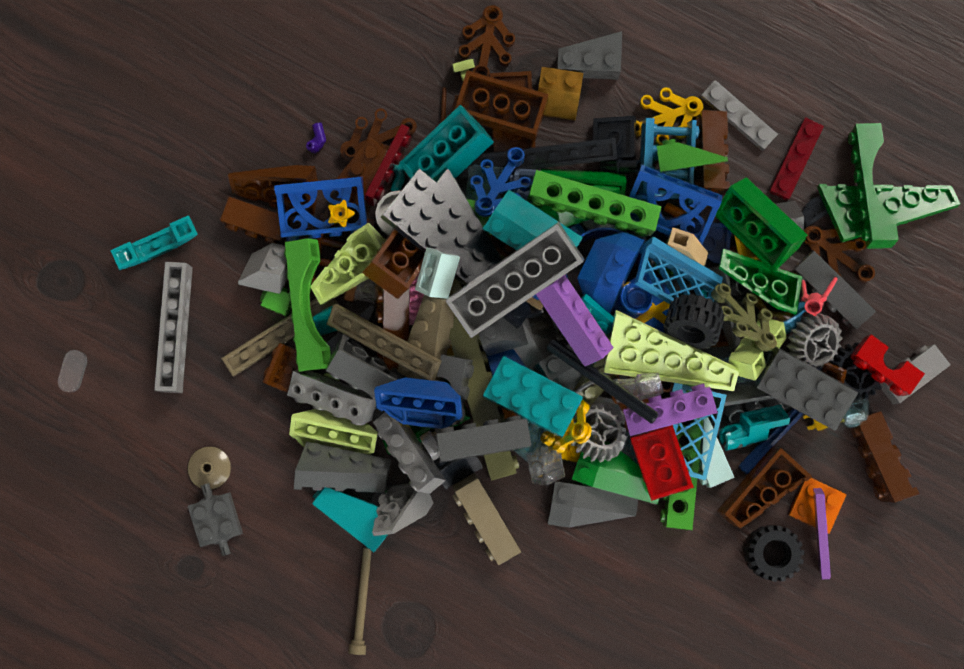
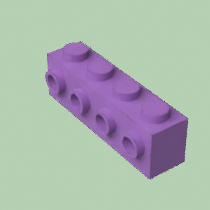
(575, 321)
(673, 409)

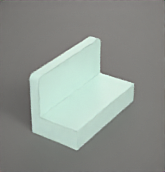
(437, 273)

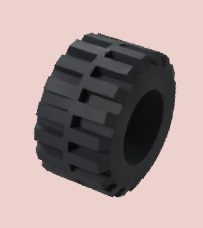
(694, 321)
(791, 557)

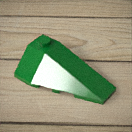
(777, 288)

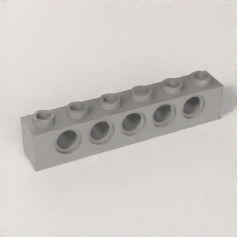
(173, 327)

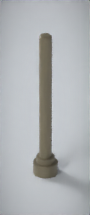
(357, 645)

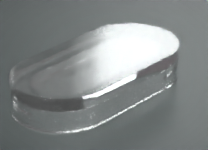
(72, 371)

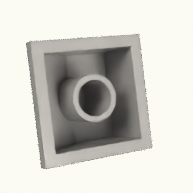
(266, 269)

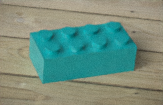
(532, 397)

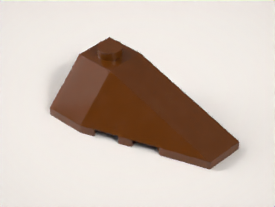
(260, 184)

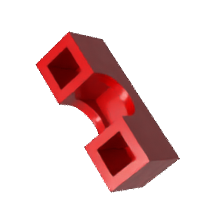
(870, 356)

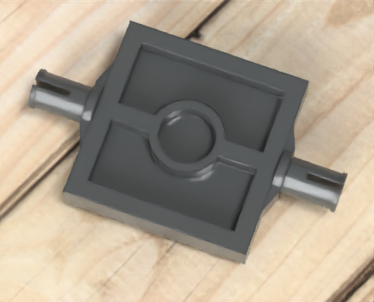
(215, 519)

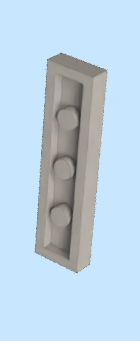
(739, 115)

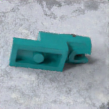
(753, 427)

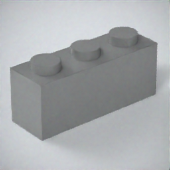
(929, 361)

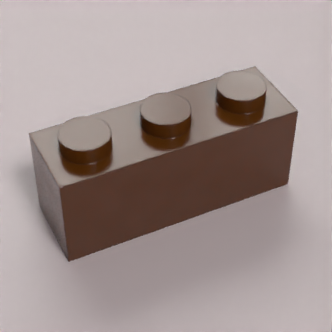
(253, 221)

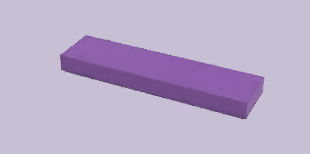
(821, 533)

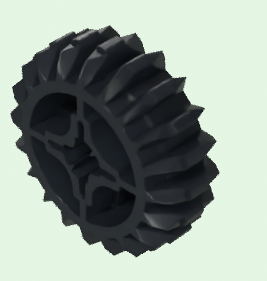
(856, 380)

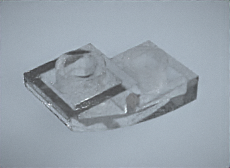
(642, 386)

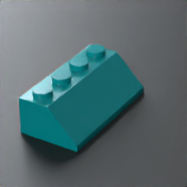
(449, 146)
(519, 222)

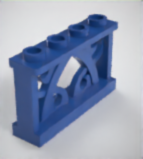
(295, 193)
(700, 196)

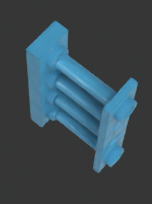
(649, 151)

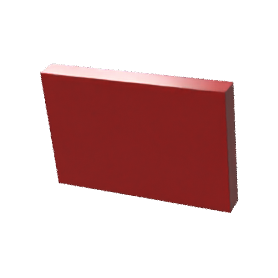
(661, 462)

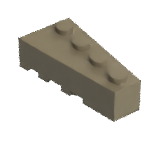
(431, 331)
(486, 519)

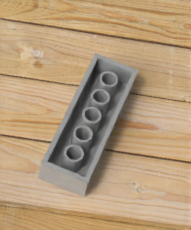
(515, 279)

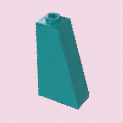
(351, 514)

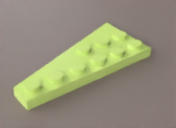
(647, 350)

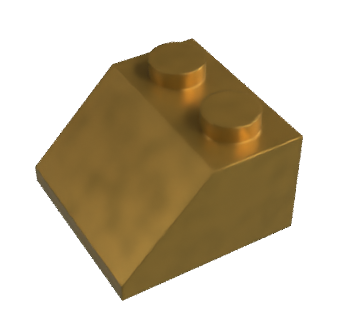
(563, 92)

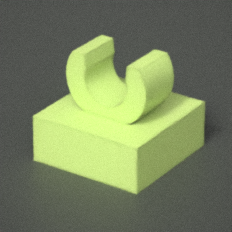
(463, 66)

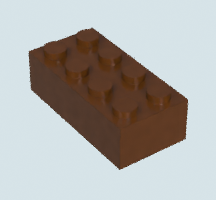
(503, 105)
(395, 264)

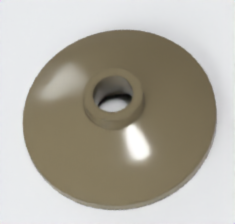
(219, 465)

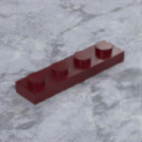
(796, 159)
(385, 171)

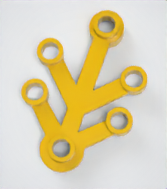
(668, 114)
(579, 431)

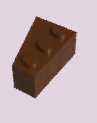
(364, 165)

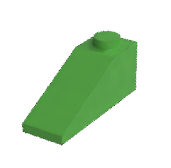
(681, 156)

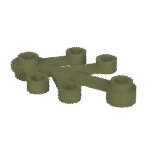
(762, 336)

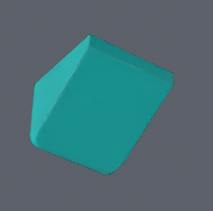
(320, 321)

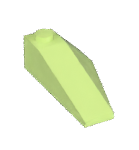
(347, 266)

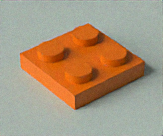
(803, 504)

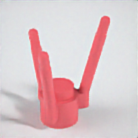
(815, 301)

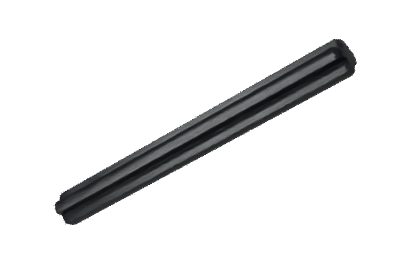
(603, 381)

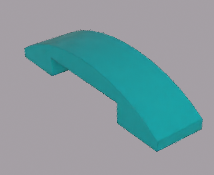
(155, 244)

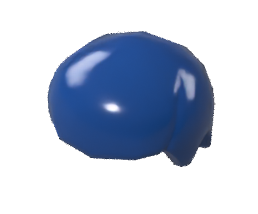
(635, 299)

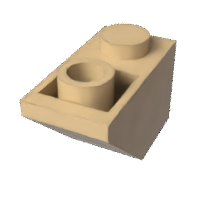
(687, 245)

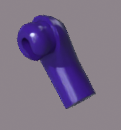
(319, 139)

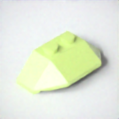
(336, 432)

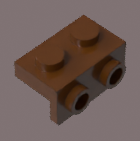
(281, 367)

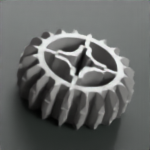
(816, 329)
(603, 427)

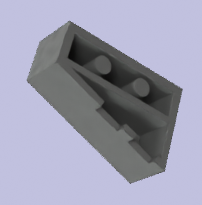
(594, 58)

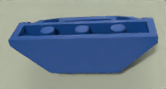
(609, 268)
(419, 402)

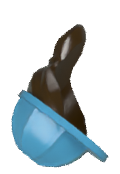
(788, 318)

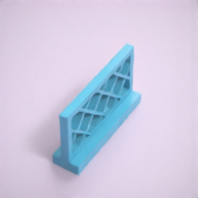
(677, 386)

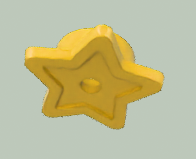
(346, 213)

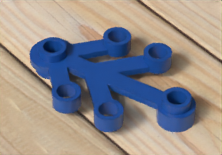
(498, 185)

